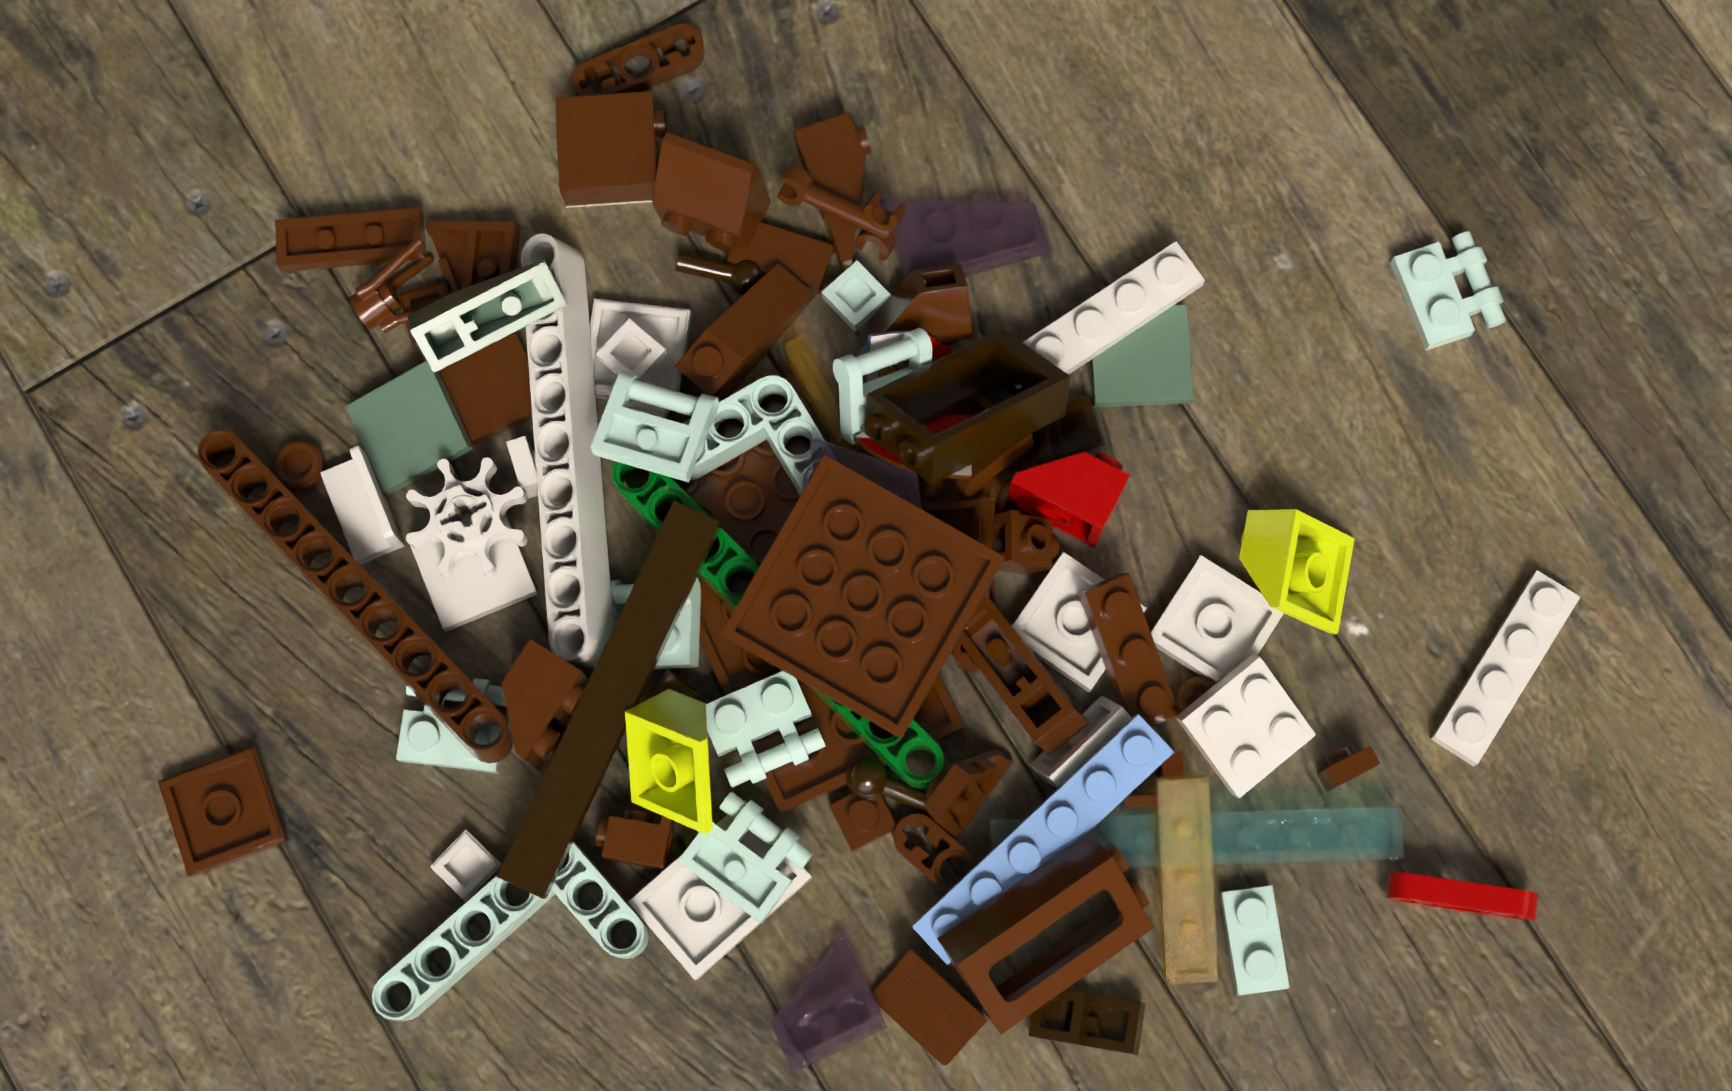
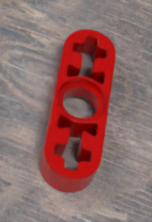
(1461, 896)

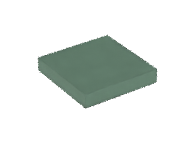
(1147, 365)
(408, 427)

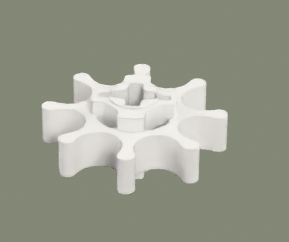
(447, 516)

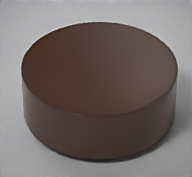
(299, 466)

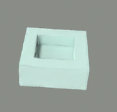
(855, 295)

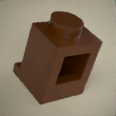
(1028, 542)
(636, 839)

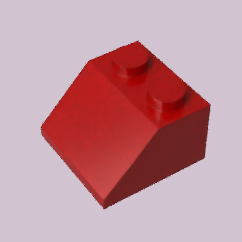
(1073, 493)

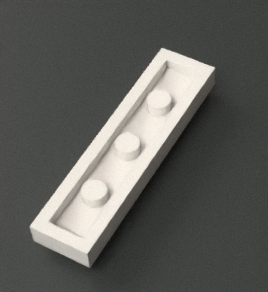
(1118, 309)
(1505, 668)

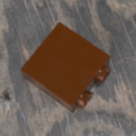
(608, 148)

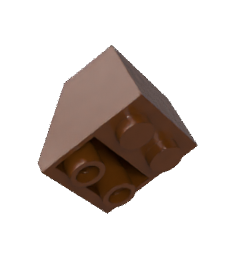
(540, 701)

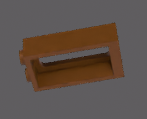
(1031, 908)

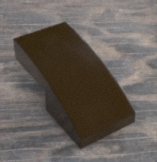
(1065, 436)
(1090, 1021)

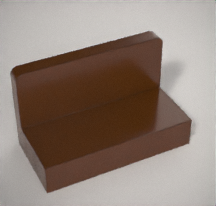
(928, 1008)

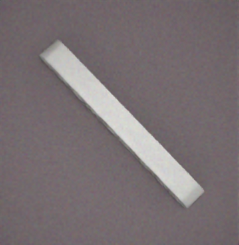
(558, 370)

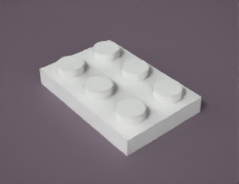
(698, 920)

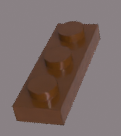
(347, 239)
(1128, 649)

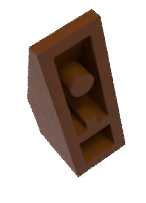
(836, 162)
(744, 333)
(1021, 678)

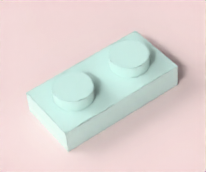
(1254, 940)

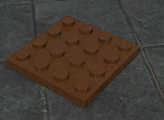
(863, 596)

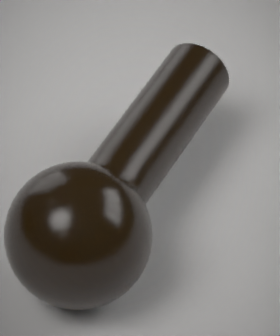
(740, 275)
(869, 778)

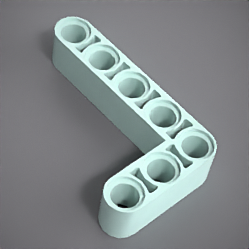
(759, 426)
(504, 920)

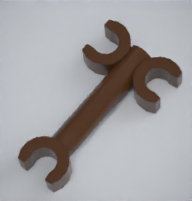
(874, 221)

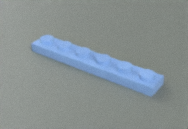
(1051, 827)

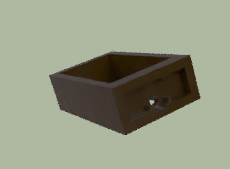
(994, 362)

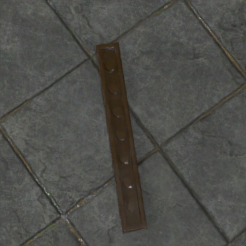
(611, 690)

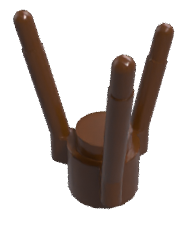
(377, 299)

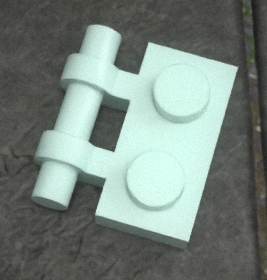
(1434, 296)
(756, 713)
(429, 742)
(736, 870)

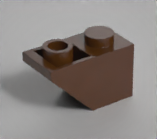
(931, 301)

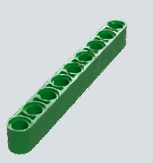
(731, 560)

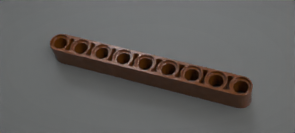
(365, 614)

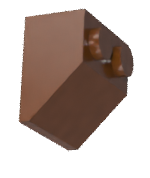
(708, 194)

